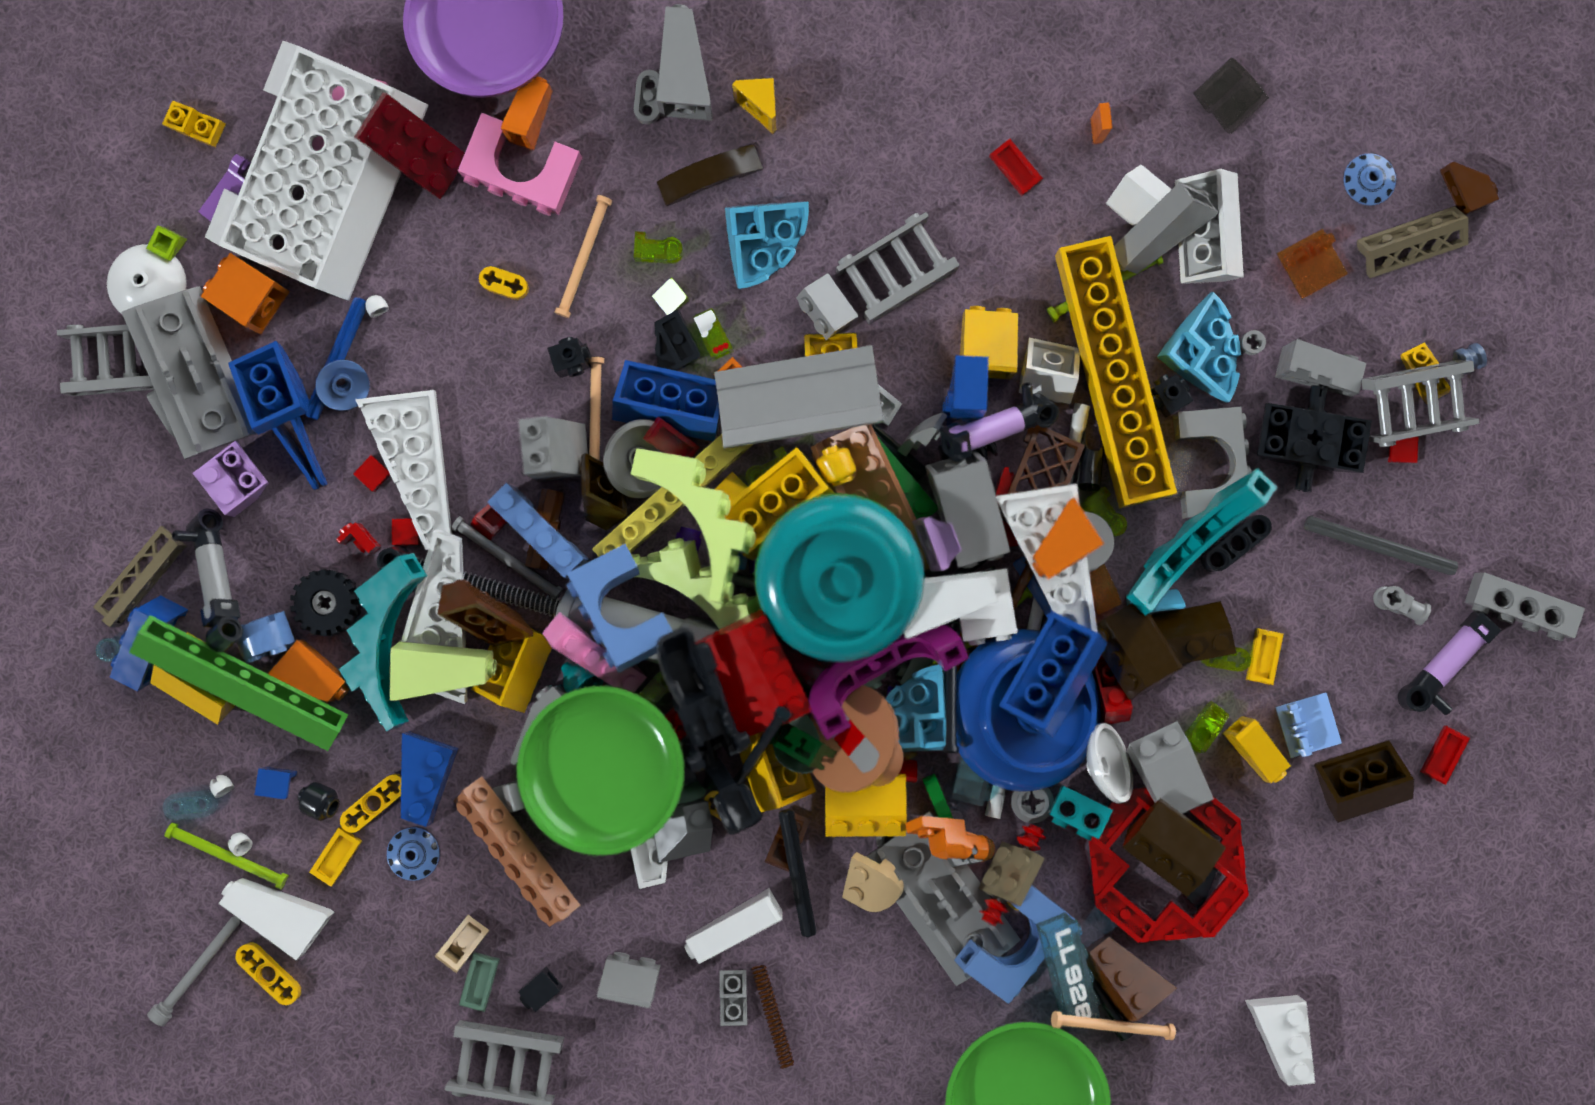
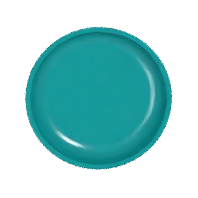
(839, 578)

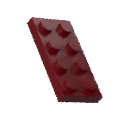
(410, 145)

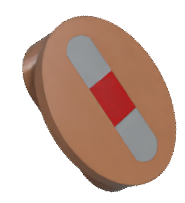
(867, 750)

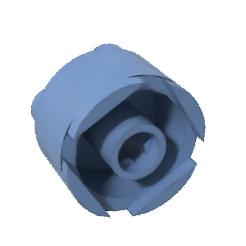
(265, 635)

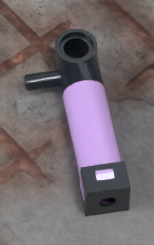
(1034, 411)
(1475, 632)

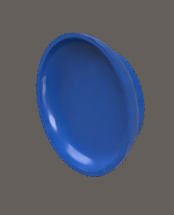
(1003, 746)

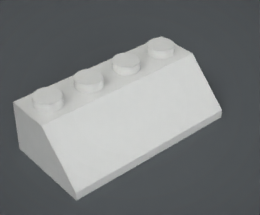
(1215, 248)

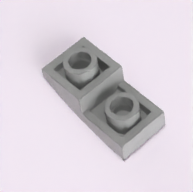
(923, 433)
(733, 998)

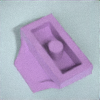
(937, 542)

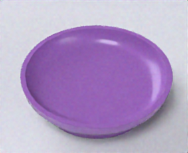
(482, 44)

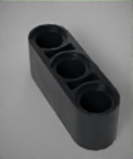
(1247, 538)

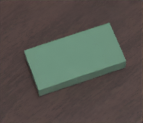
(479, 982)

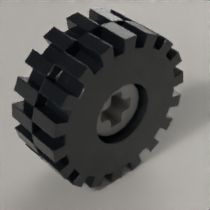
(342, 609)

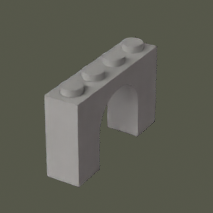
(1226, 429)

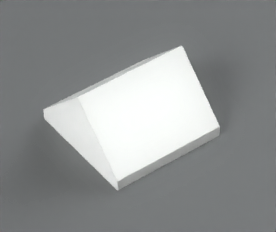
(1137, 194)

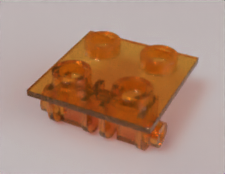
(1312, 263)

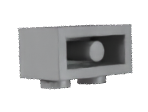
(826, 306)

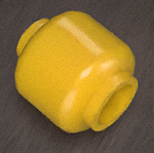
(836, 465)

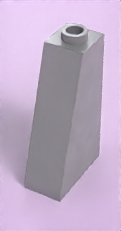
(1163, 227)

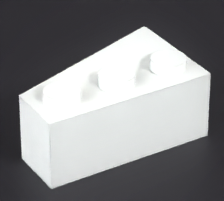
(1286, 1035)

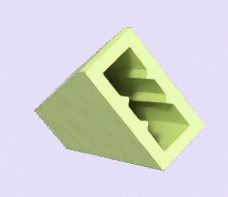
(431, 669)

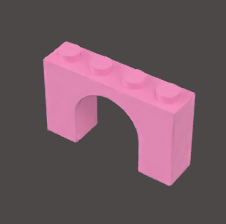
(544, 191)

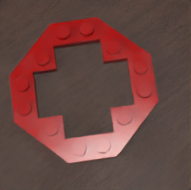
(1172, 921)

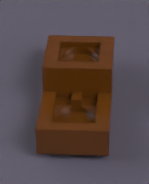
(777, 854)

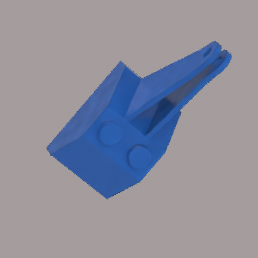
(272, 396)

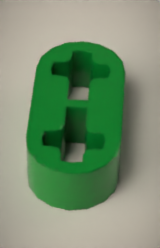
(937, 797)

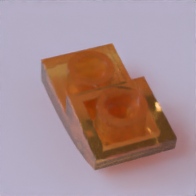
(1103, 590)

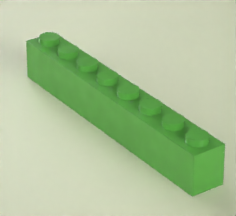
(238, 683)

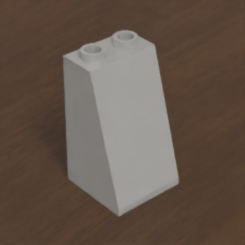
(681, 74)
(552, 448)
(969, 503)

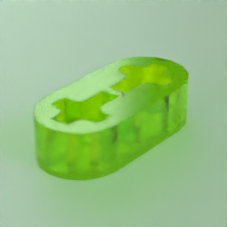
(1230, 665)

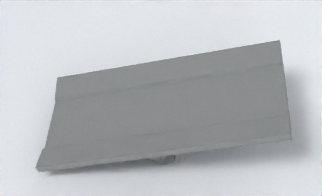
(189, 370)
(798, 397)
(943, 903)

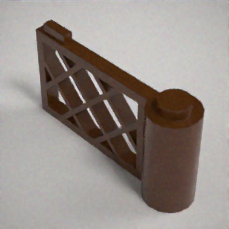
(1030, 439)

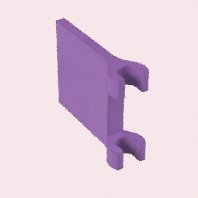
(231, 181)

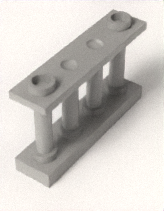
(897, 293)
(1405, 381)
(105, 382)
(496, 1038)

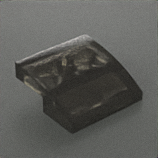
(1231, 95)

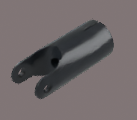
(1090, 467)

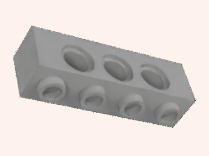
(1564, 615)

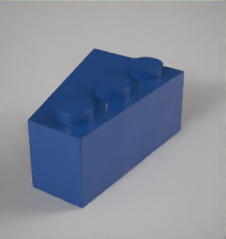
(968, 390)
(129, 668)
(423, 776)

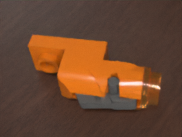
(951, 840)

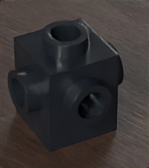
(569, 357)
(1179, 394)

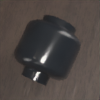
(318, 801)

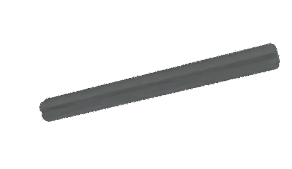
(1381, 545)

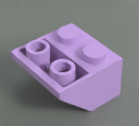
(231, 480)

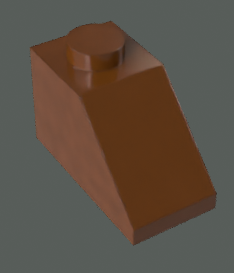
(1469, 187)

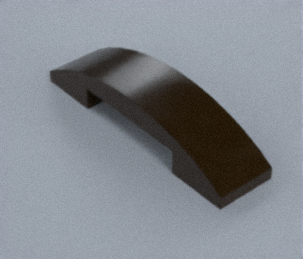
(708, 173)

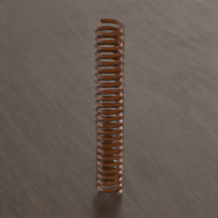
(783, 1063)

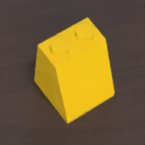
(991, 336)

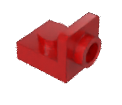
(363, 539)

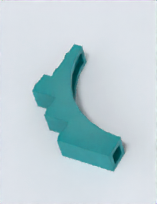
(1197, 535)
(373, 634)

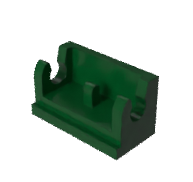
(802, 746)

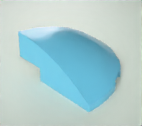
(763, 238)
(1205, 349)
(921, 710)

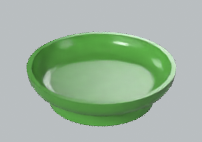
(600, 770)
(1027, 1067)

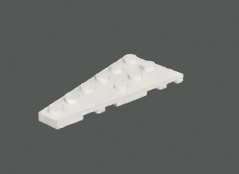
(411, 447)
(1030, 519)
(423, 625)

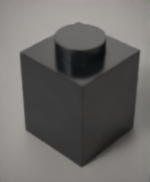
(539, 990)

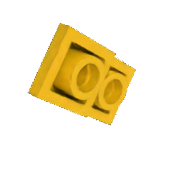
(193, 123)
(1420, 357)

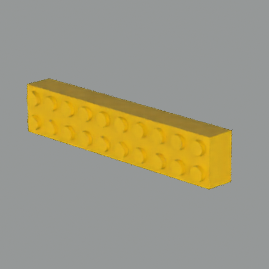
(1115, 372)

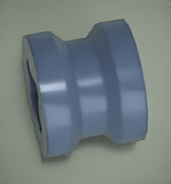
(1473, 353)

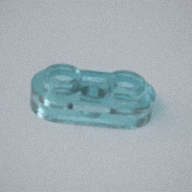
(189, 805)

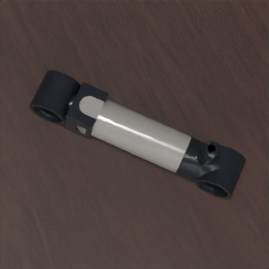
(220, 610)

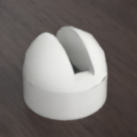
(376, 306)
(221, 786)
(235, 844)

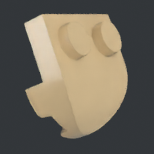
(872, 884)

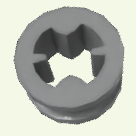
(1259, 337)

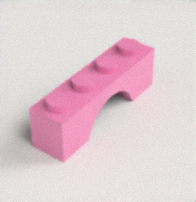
(581, 648)

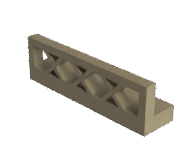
(1414, 235)
(144, 581)

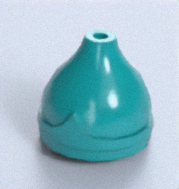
(577, 677)

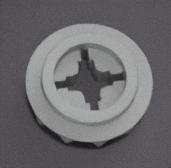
(1041, 809)

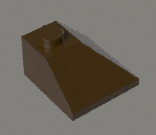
(601, 501)

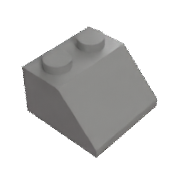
(629, 980)

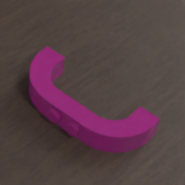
(844, 677)

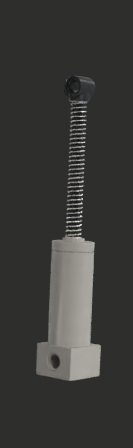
(613, 611)

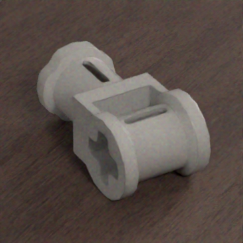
(1401, 604)

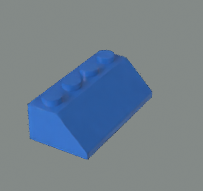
(677, 397)
(1053, 674)

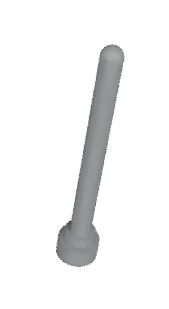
(161, 1012)

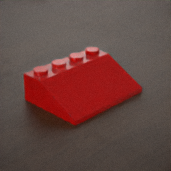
(755, 673)

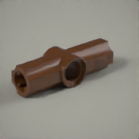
(550, 509)

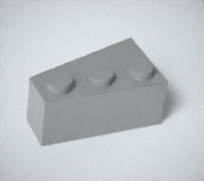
(1320, 366)

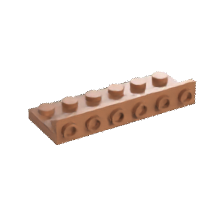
(873, 475)
(515, 852)

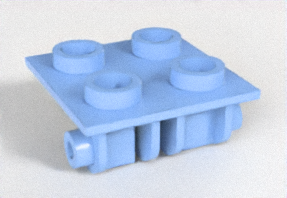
(1308, 725)

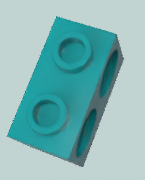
(1082, 807)

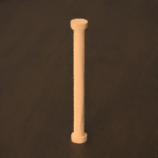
(603, 203)
(595, 406)
(1167, 1031)

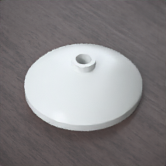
(159, 278)
(1109, 763)

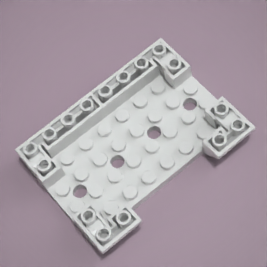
(342, 183)

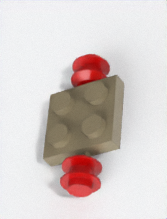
(1011, 874)

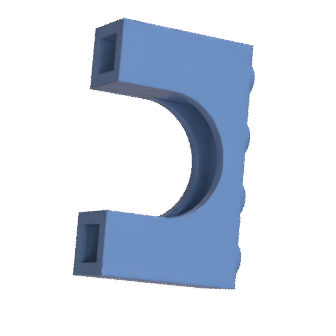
(536, 530)
(591, 585)
(1009, 973)

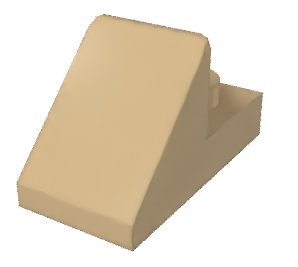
(462, 943)

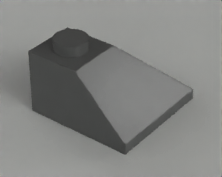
(685, 832)

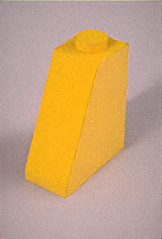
(1257, 749)

